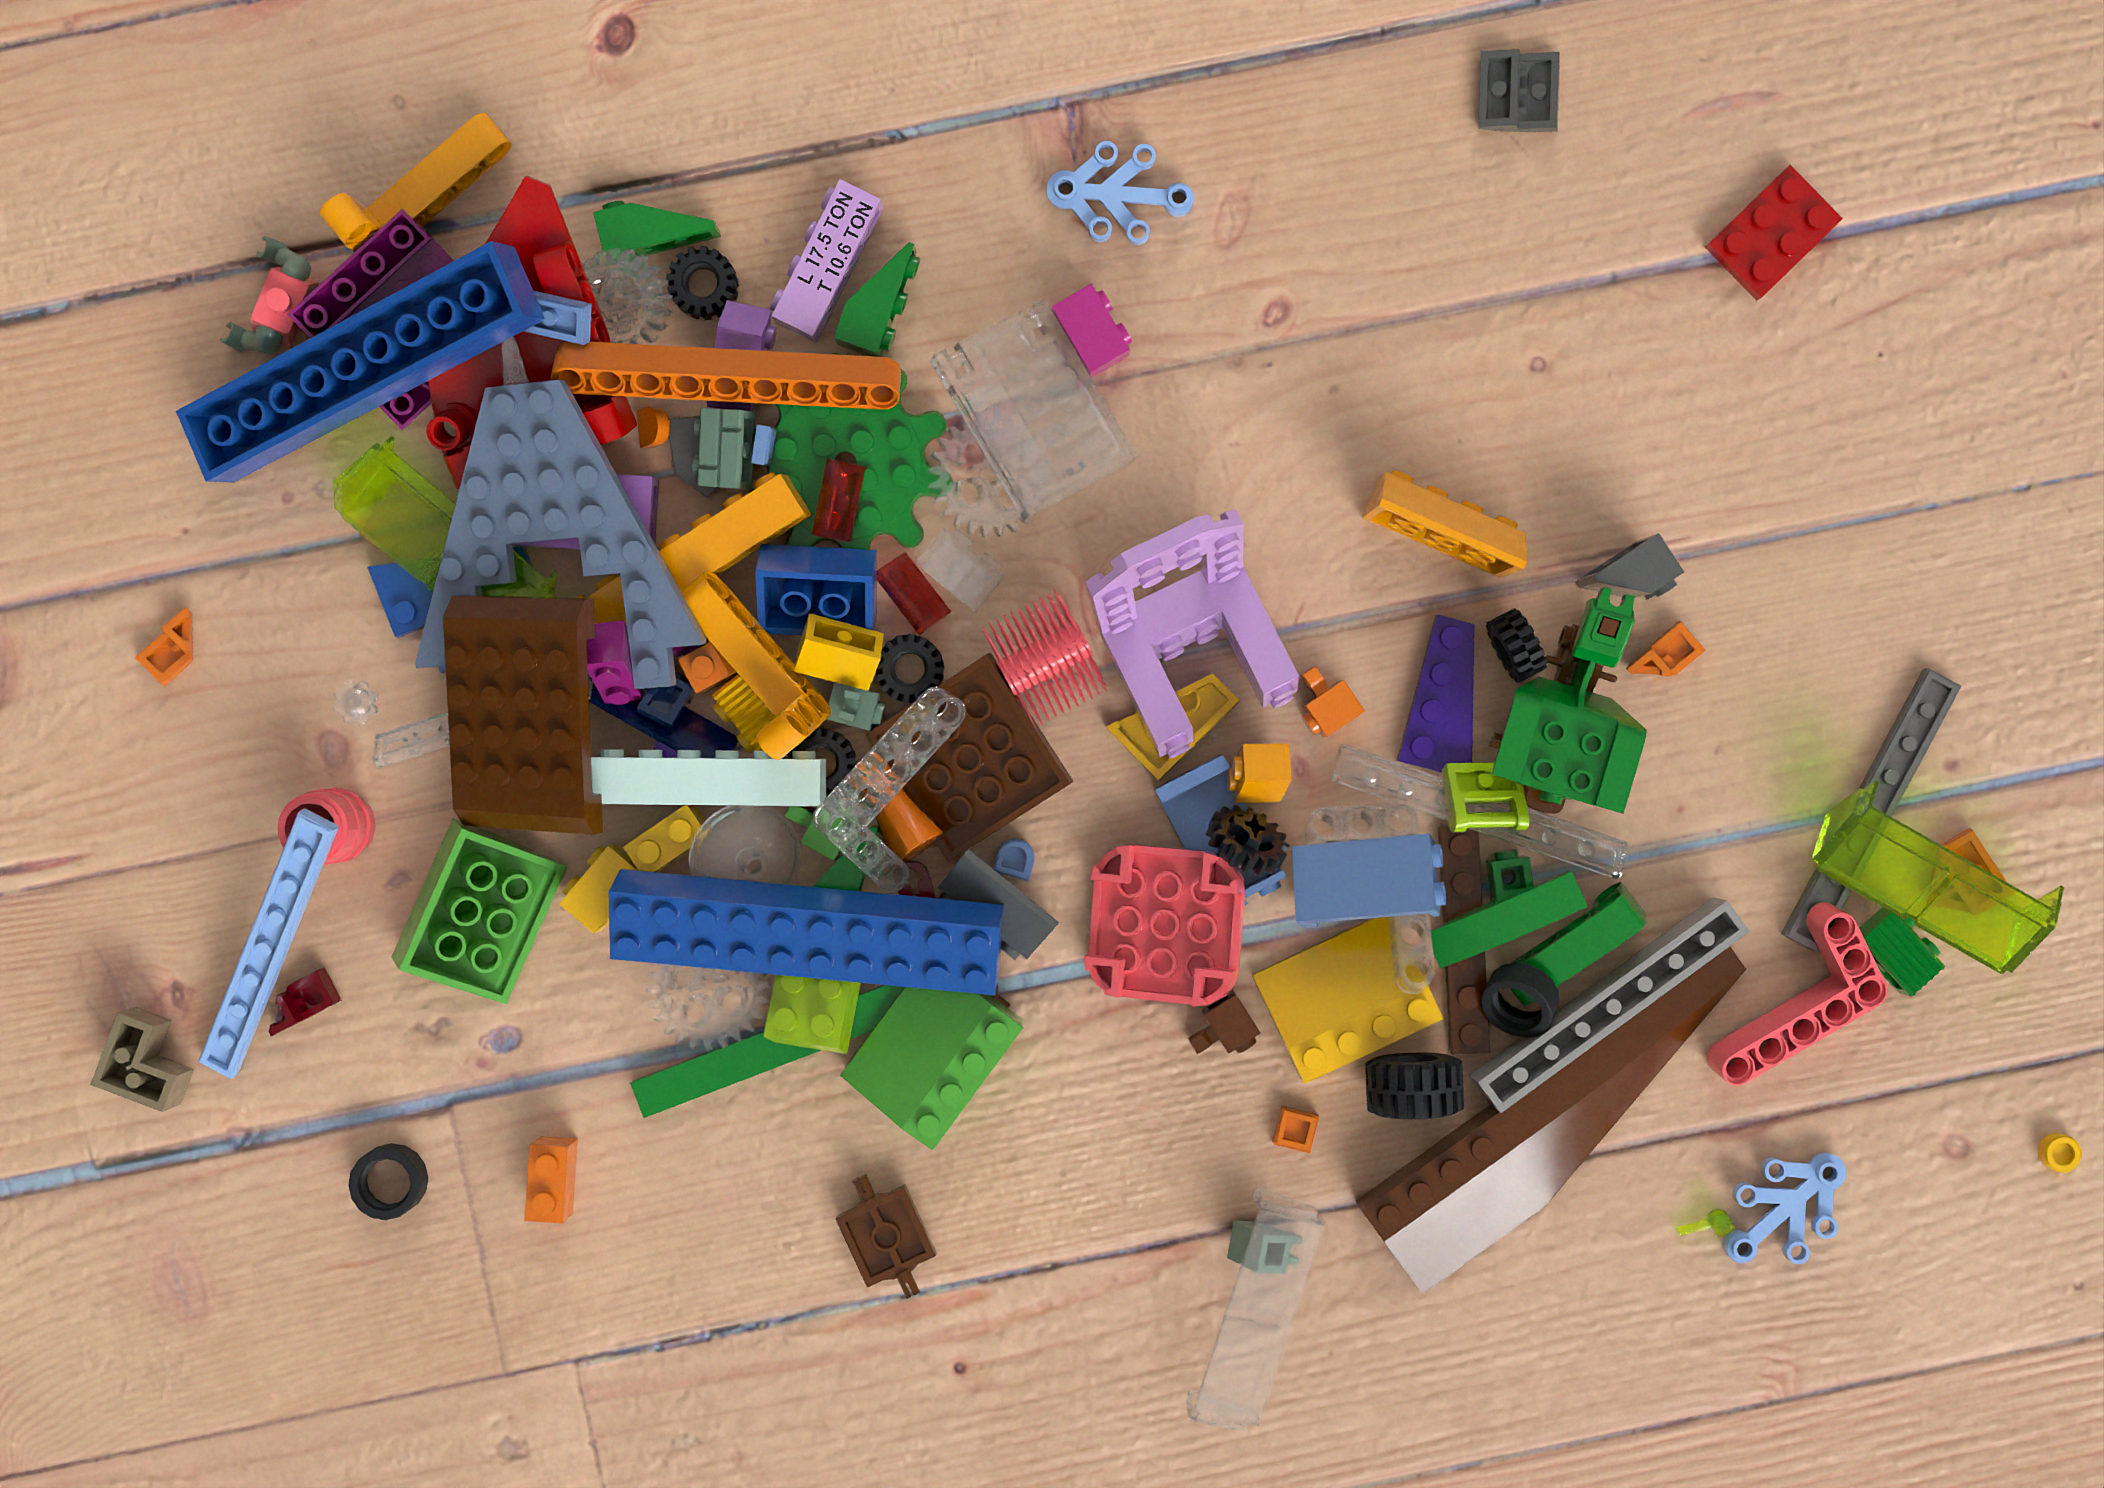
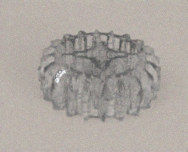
(621, 271)

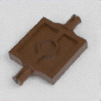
(886, 1236)

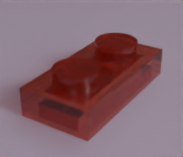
(838, 500)
(912, 593)

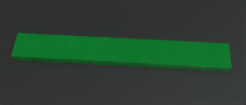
(743, 1060)

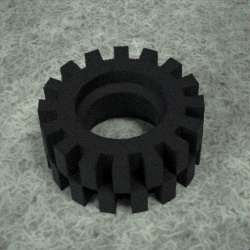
(692, 262)
(909, 645)
(1516, 645)
(838, 746)

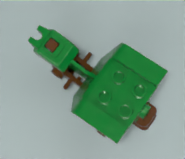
(1564, 736)

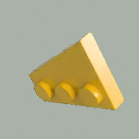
(1205, 705)

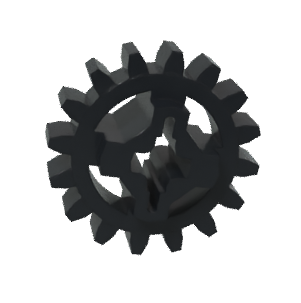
(1247, 840)

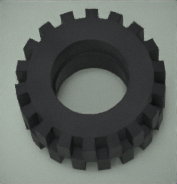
(1414, 1085)

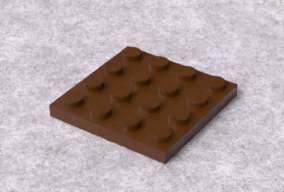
(987, 767)

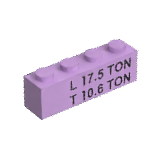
(827, 260)

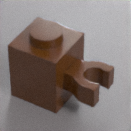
(1229, 1024)

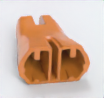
(905, 826)

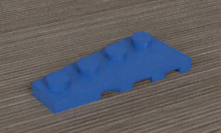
(405, 598)

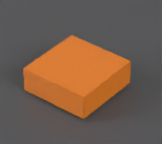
(1295, 1129)

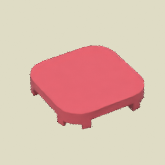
(1165, 924)

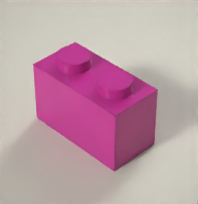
(1092, 330)

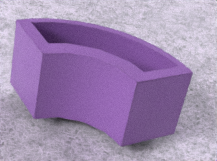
(743, 329)

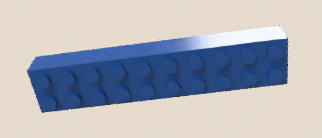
(361, 363)
(805, 931)

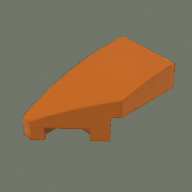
(171, 650)

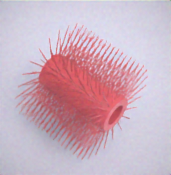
(1046, 657)

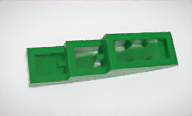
(1506, 919)

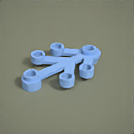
(1113, 193)
(1790, 1205)

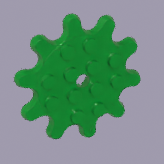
(883, 441)

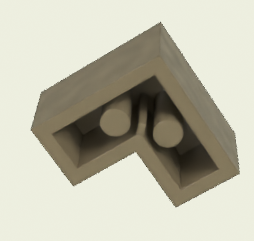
(133, 1066)

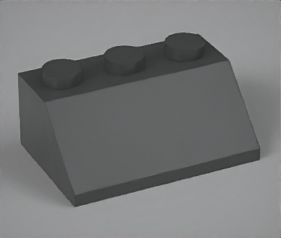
(1024, 922)

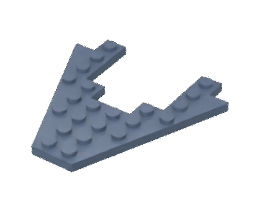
(544, 478)

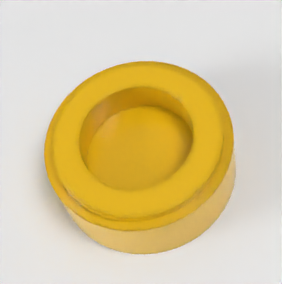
(2059, 1152)

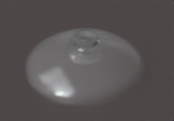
(745, 834)

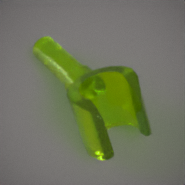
(1715, 1219)

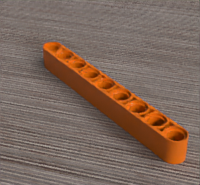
(728, 375)

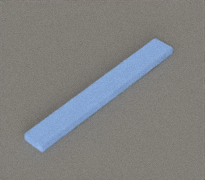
(268, 942)

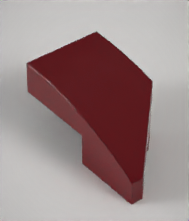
(304, 1000)

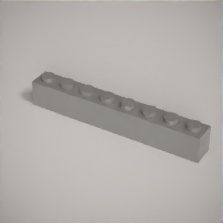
(1610, 1003)

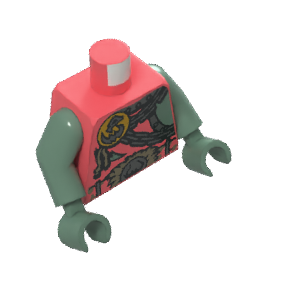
(280, 294)

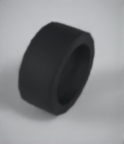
(1529, 980)
(363, 1196)

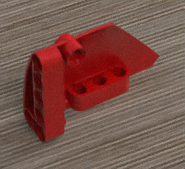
(553, 267)

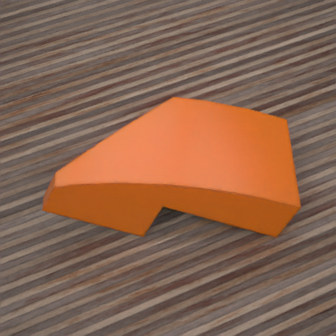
(1668, 653)

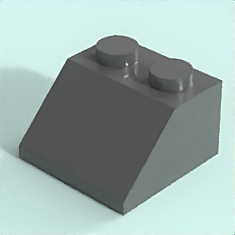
(1639, 570)

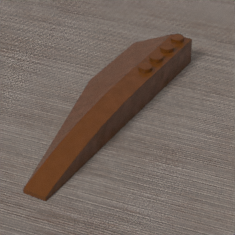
(1514, 1162)

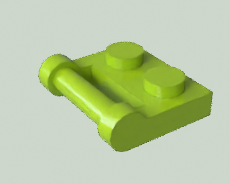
(1475, 785)

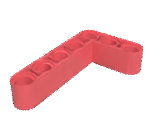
(1809, 1005)

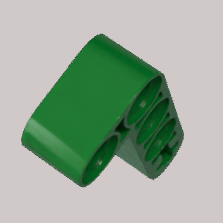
(1587, 938)

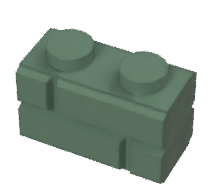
(724, 448)

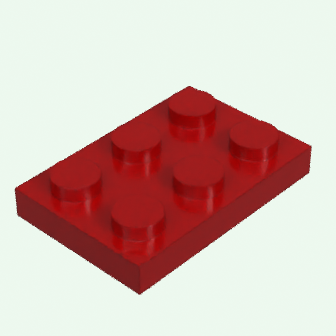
(1773, 232)

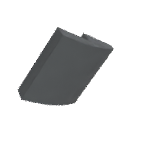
(1519, 91)

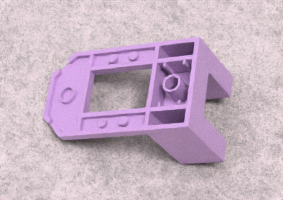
(1186, 613)

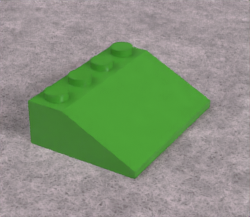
(478, 912)
(931, 1057)

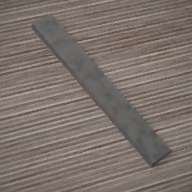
(1893, 770)

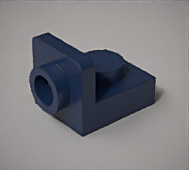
(666, 703)

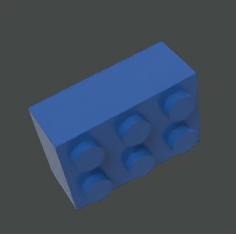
(817, 582)

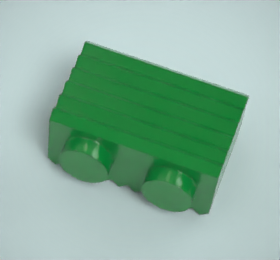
(1900, 952)

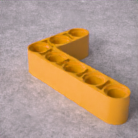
(426, 186)
(760, 664)

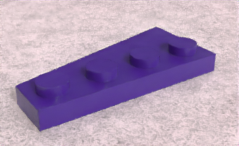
(1442, 705)

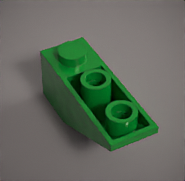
(872, 309)

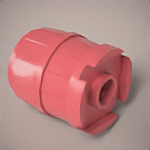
(348, 812)

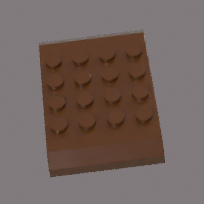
(520, 713)

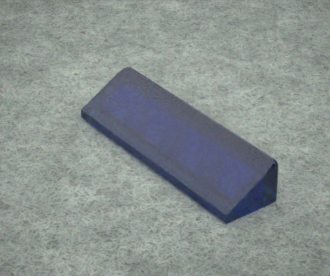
(688, 733)

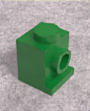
(1519, 866)

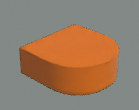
(652, 426)

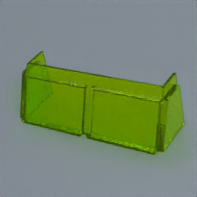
(412, 520)
(1932, 884)

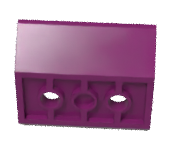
(383, 265)

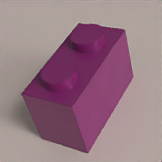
(611, 663)

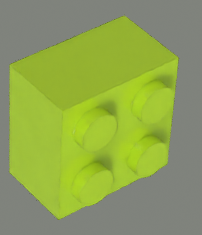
(812, 1012)

